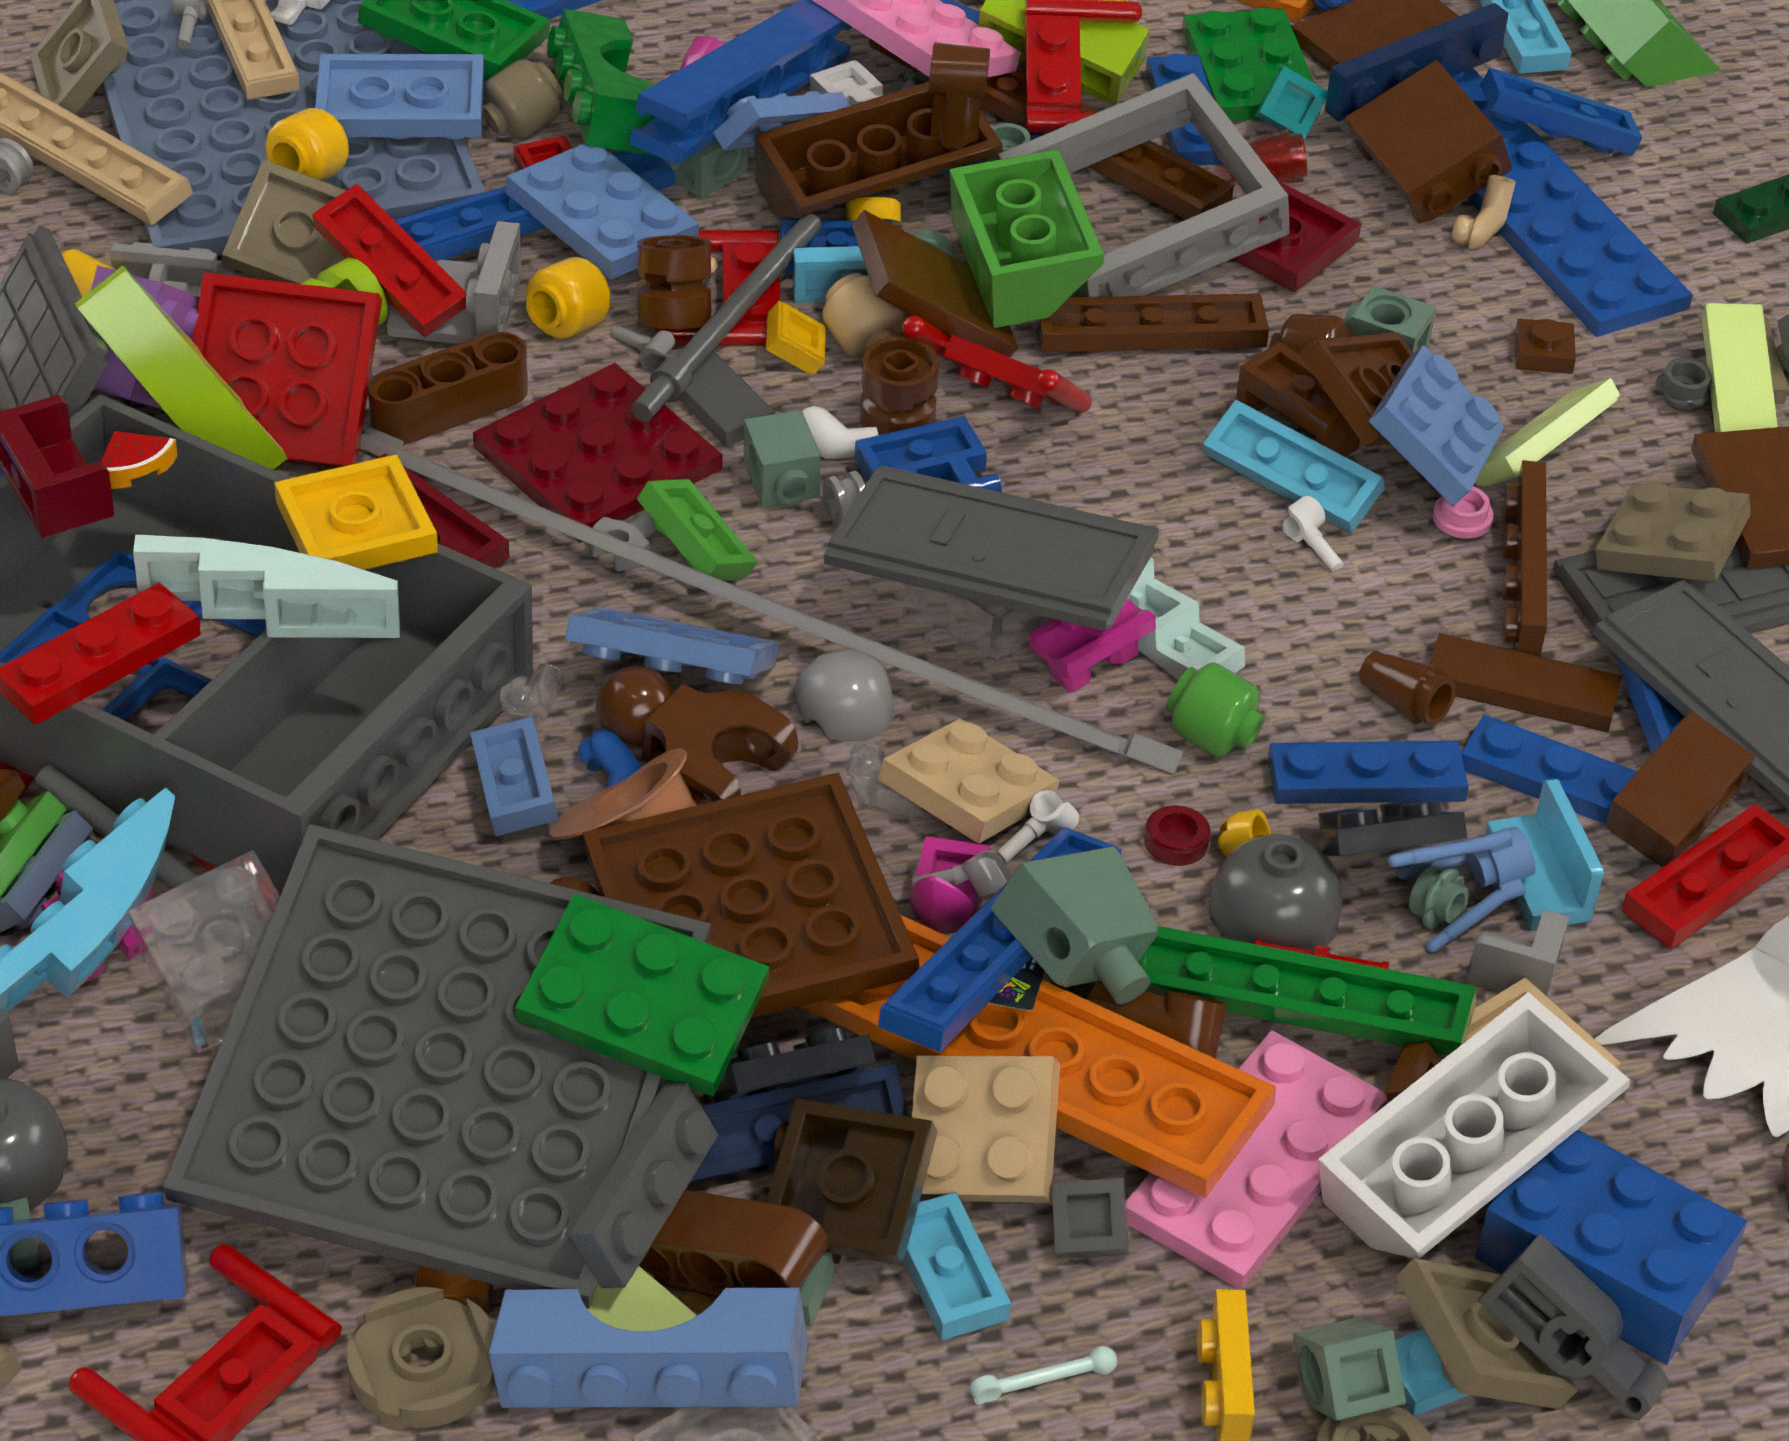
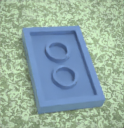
(403, 94)
(597, 206)
(1438, 424)
(671, 644)

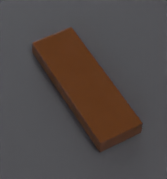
(1528, 682)

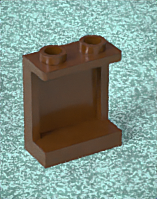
(1430, 141)

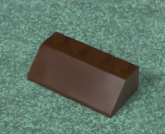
(857, 152)

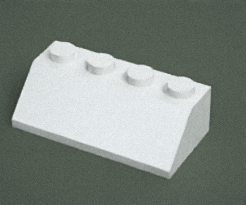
(1466, 1130)

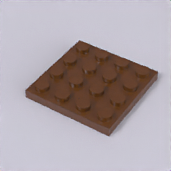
(777, 879)

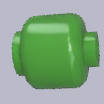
(1215, 709)

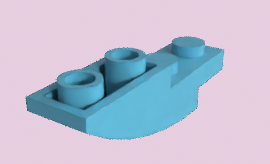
(97, 892)

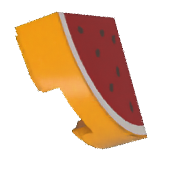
(137, 455)

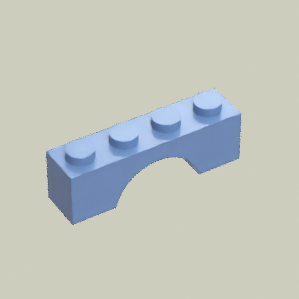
(733, 1354)

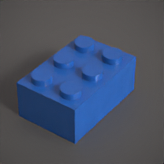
(1627, 1229)

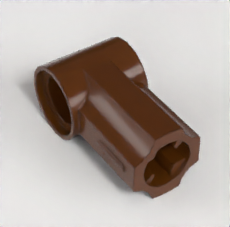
(957, 86)
(1177, 1015)

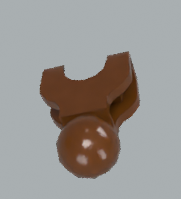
(708, 726)

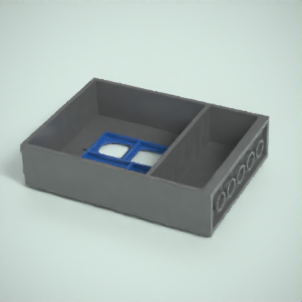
(292, 724)

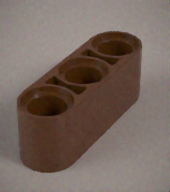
(449, 387)
(734, 1244)

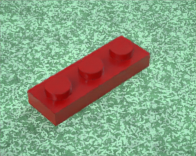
(402, 267)
(97, 653)
(1710, 877)

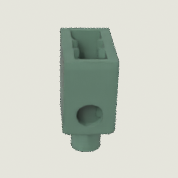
(1081, 920)

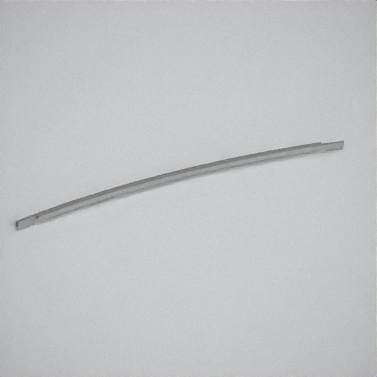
(1138, 748)

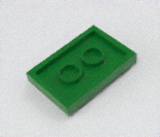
(460, 27)
(1243, 55)
(642, 994)

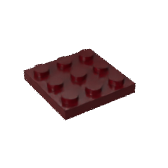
(589, 453)

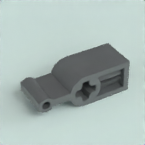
(1544, 1305)

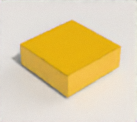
(796, 338)

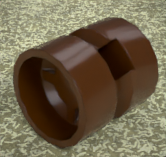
(674, 281)
(898, 385)

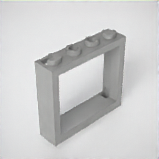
(1195, 242)

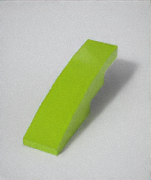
(174, 369)

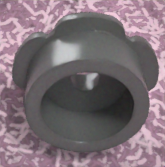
(1685, 384)

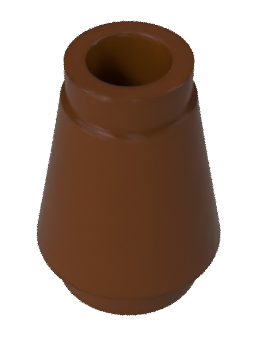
(1409, 686)

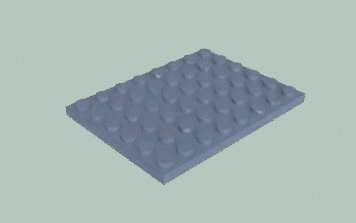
(197, 121)

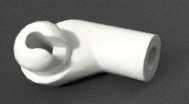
(832, 436)

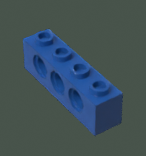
(152, 1269)

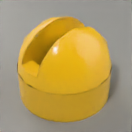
(1241, 828)

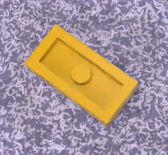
(1226, 1346)

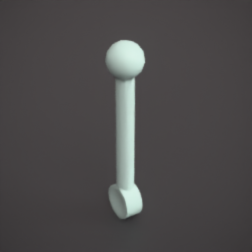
(987, 1388)

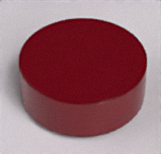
(1177, 835)

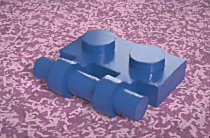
(936, 449)

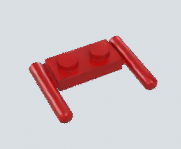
(1055, 58)
(741, 255)
(982, 365)
(234, 1375)

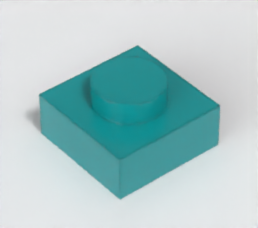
(1291, 102)

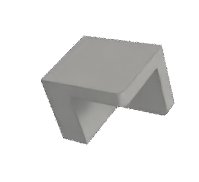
(1505, 960)

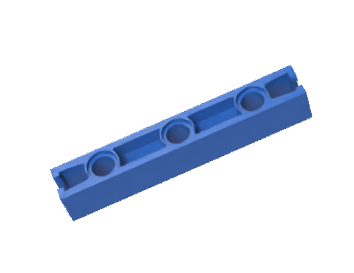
(758, 63)

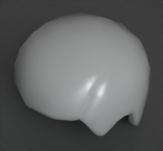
(846, 695)

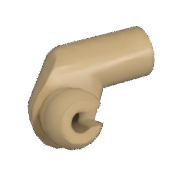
(1491, 216)

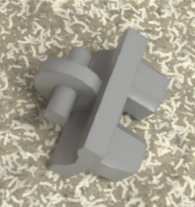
(169, 266)

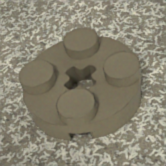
(427, 1395)

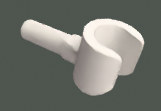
(1303, 523)
(1048, 815)

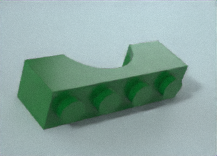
(591, 64)

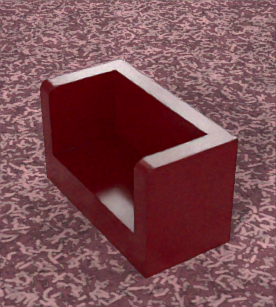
(48, 469)

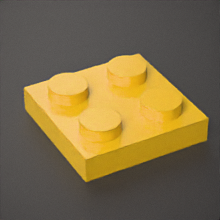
(357, 514)

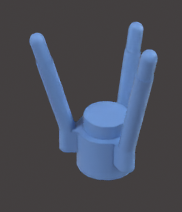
(1493, 860)

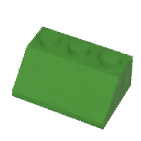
(1641, 38)
(1023, 234)

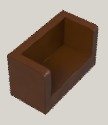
(1287, 384)
(1679, 790)

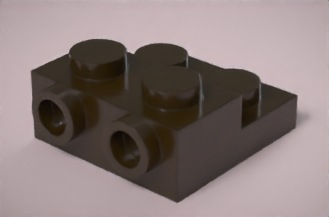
(853, 1175)

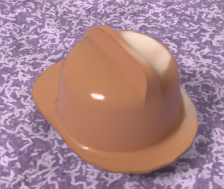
(645, 793)

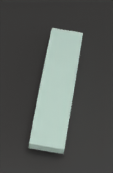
(287, 588)
(1179, 636)

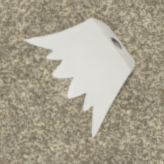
(1736, 1014)

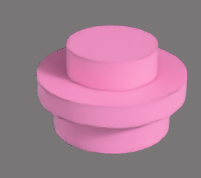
(1467, 518)

